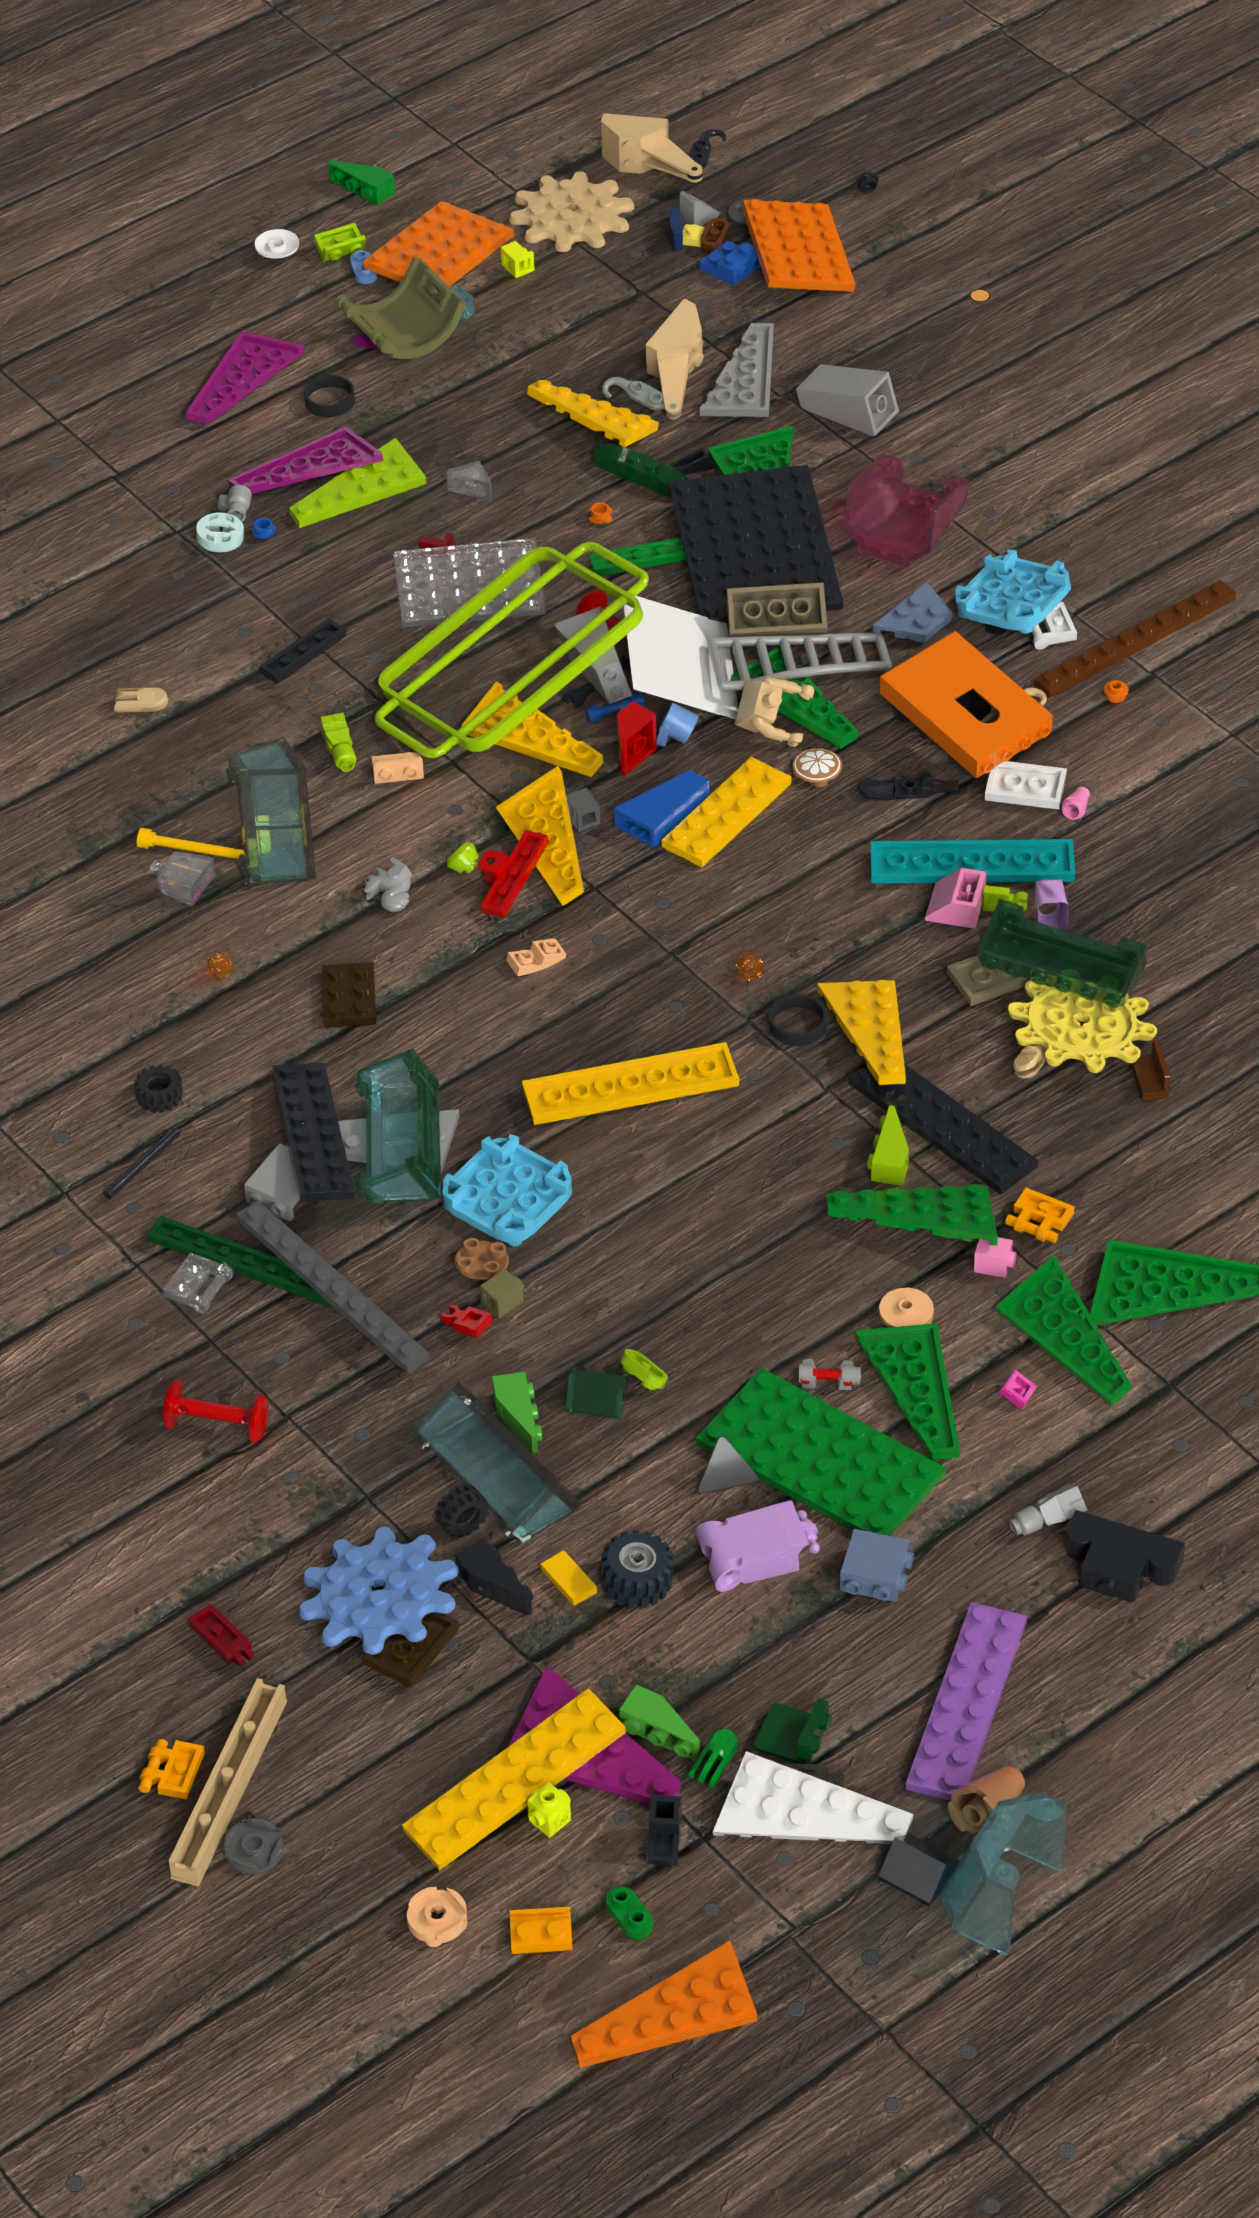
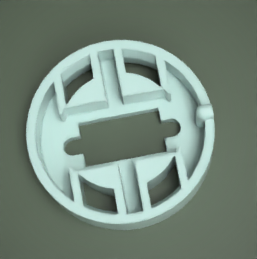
(220, 541)

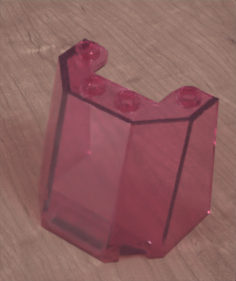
(896, 518)

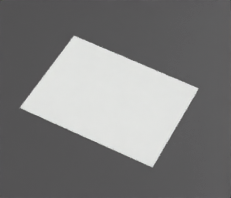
(673, 658)

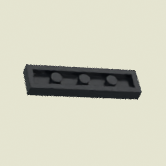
(302, 651)

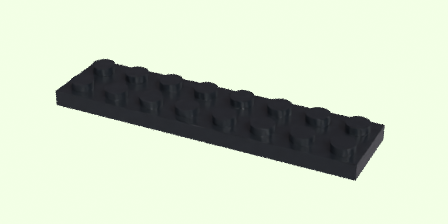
(950, 1128)
(312, 1132)

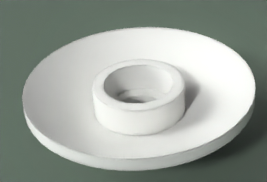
(276, 243)

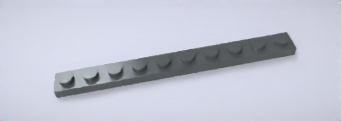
(333, 1287)

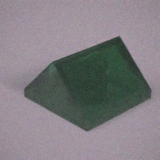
(596, 1392)

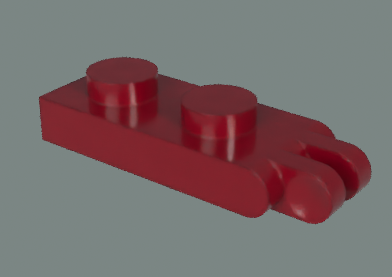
(221, 1635)

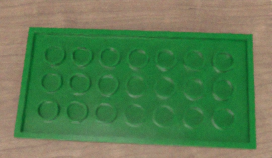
(823, 1455)

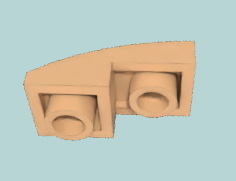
(540, 956)

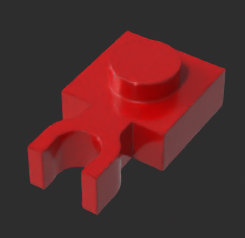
(469, 1322)

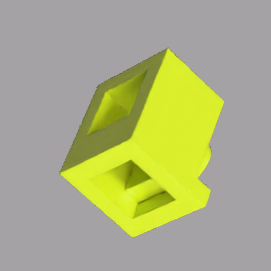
(517, 259)

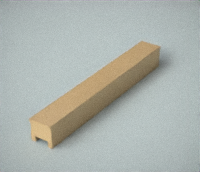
(227, 1783)

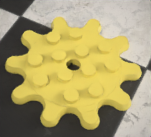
(1055, 1025)

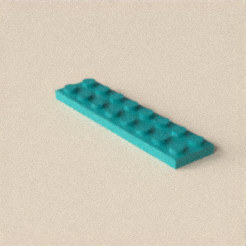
(998, 858)

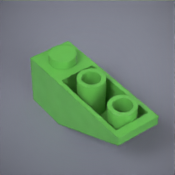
(515, 1409)
(655, 1720)

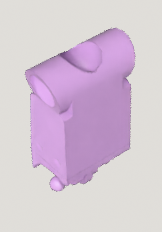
(756, 1544)

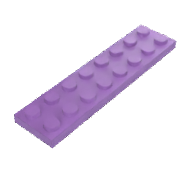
(966, 1701)

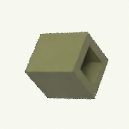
(502, 1293)

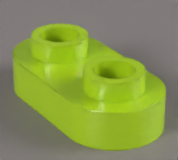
(637, 1364)

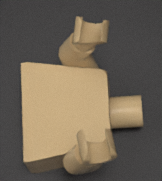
(760, 707)

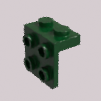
(793, 1733)

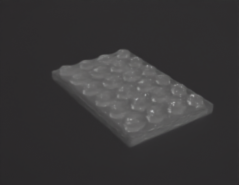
(443, 579)

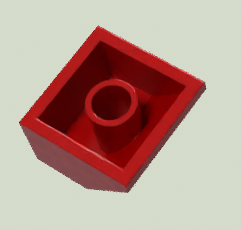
(635, 736)

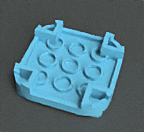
(1013, 592)
(507, 1190)

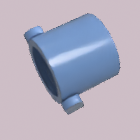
(676, 724)

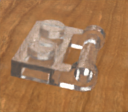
(191, 1277)

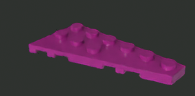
(242, 370)
(321, 457)

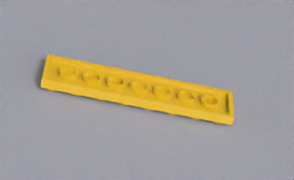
(630, 1083)
(508, 1780)

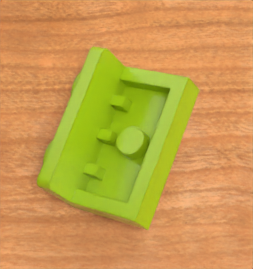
(339, 242)

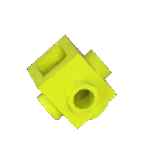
(549, 1809)

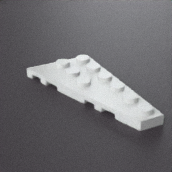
(794, 1805)

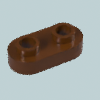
(714, 234)

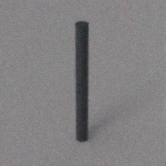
(141, 1163)

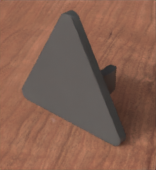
(725, 1469)

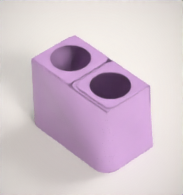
(1051, 892)

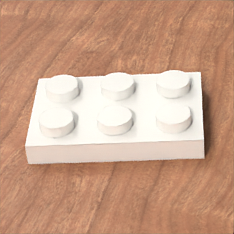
(1026, 784)

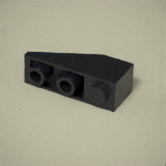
(488, 1576)

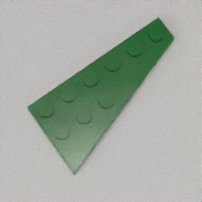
(812, 714)
(1060, 1324)

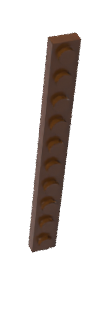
(1134, 639)

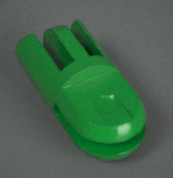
(717, 1754)

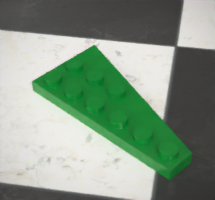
(915, 1375)

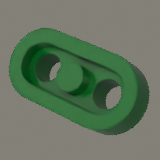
(627, 1910)

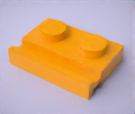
(540, 1930)

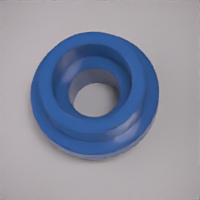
(263, 528)

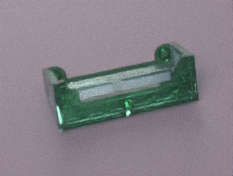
(401, 1130)

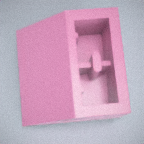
(957, 898)

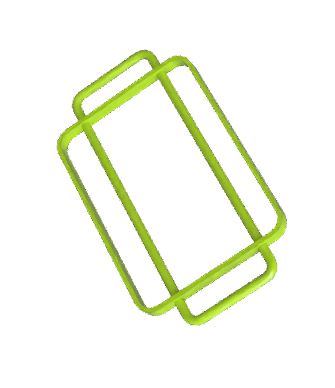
(547, 690)

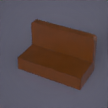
(1152, 1074)

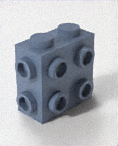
(876, 1565)

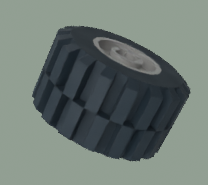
(636, 1569)

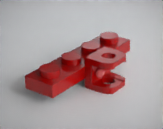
(510, 874)

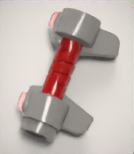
(846, 1375)

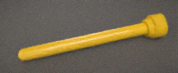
(147, 839)

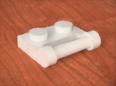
(1059, 628)

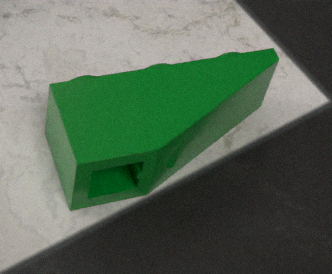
(363, 180)

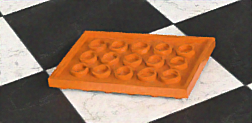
(445, 239)
(798, 245)

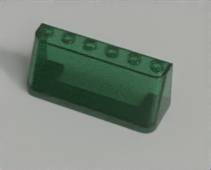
(1061, 957)

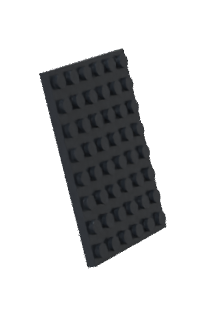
(752, 534)

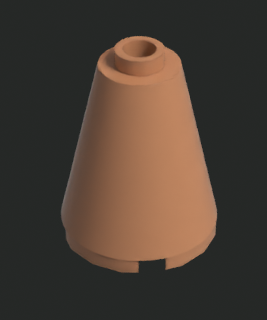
(976, 1800)

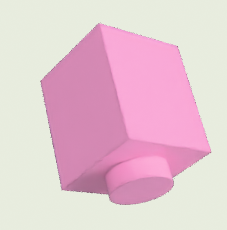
(994, 1259)

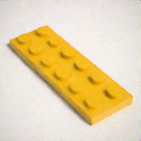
(726, 812)

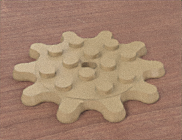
(593, 212)

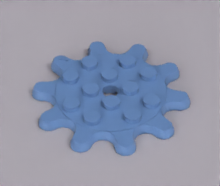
(357, 1611)

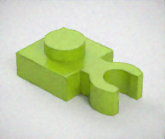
(993, 894)

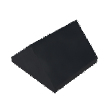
(917, 1868)

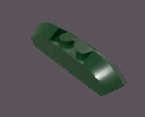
(636, 467)

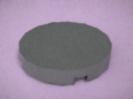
(253, 1846)

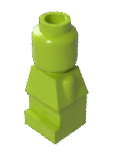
(338, 741)

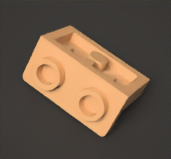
(397, 767)

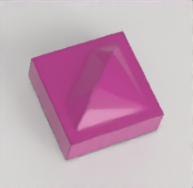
(1017, 1389)

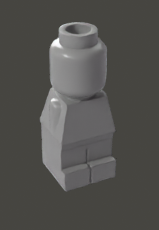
(1051, 1509)

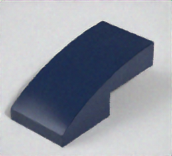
(676, 227)

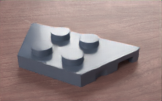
(917, 616)

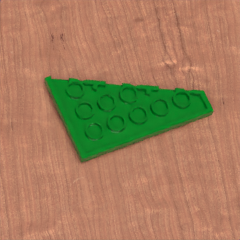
(754, 453)

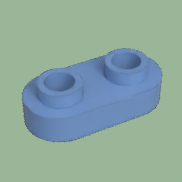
(361, 274)

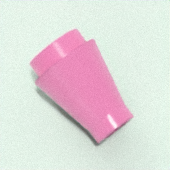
(1075, 804)

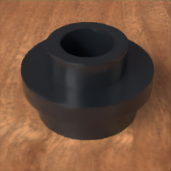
(867, 182)

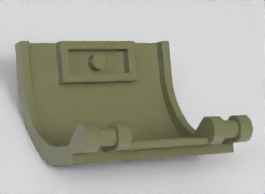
(413, 317)

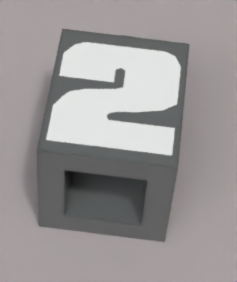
(583, 809)

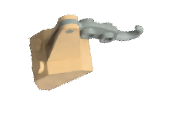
(670, 357)

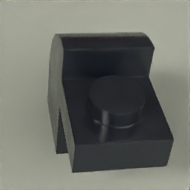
(664, 1829)

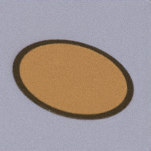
(980, 295)

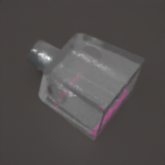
(184, 876)

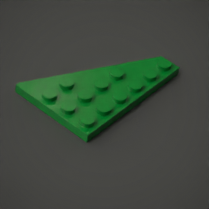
(945, 1210)
(1155, 1281)

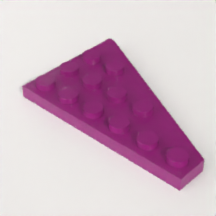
(619, 1768)

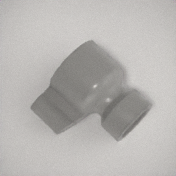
(236, 502)

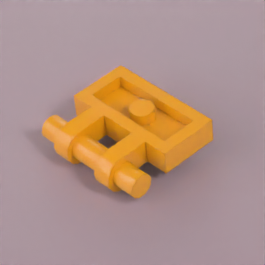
(1043, 1209)
(179, 1771)

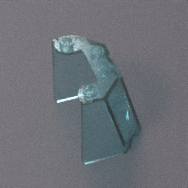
(983, 1884)

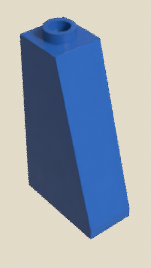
(661, 808)

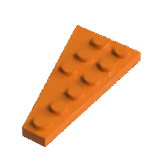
(685, 2006)

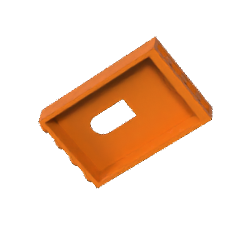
(926, 694)

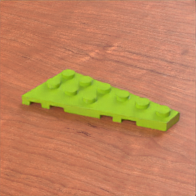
(361, 486)

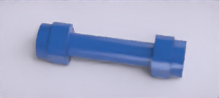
(595, 713)

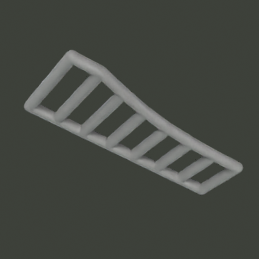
(793, 673)

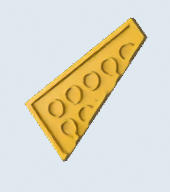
(595, 414)

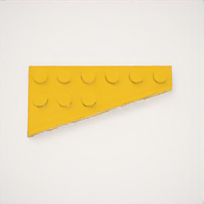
(538, 737)
(545, 810)
(870, 1020)

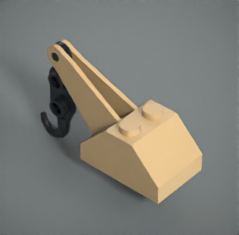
(643, 143)

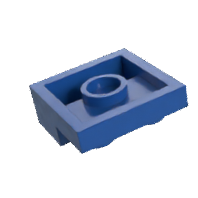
(731, 262)

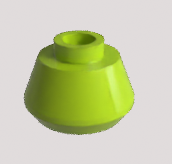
(463, 858)

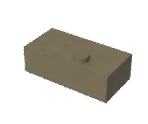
(776, 610)

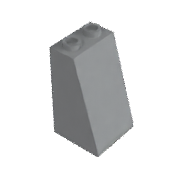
(850, 397)
(605, 672)

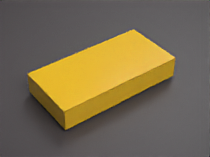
(568, 1578)

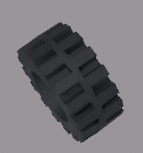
(155, 1078)
(462, 1511)

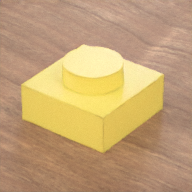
(692, 235)

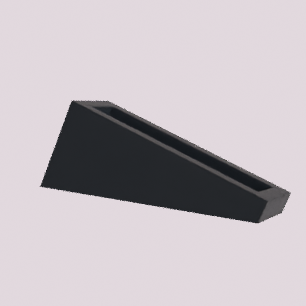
(693, 463)

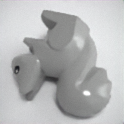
(392, 883)

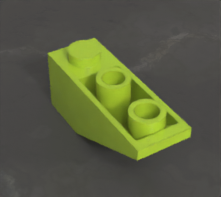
(891, 1153)

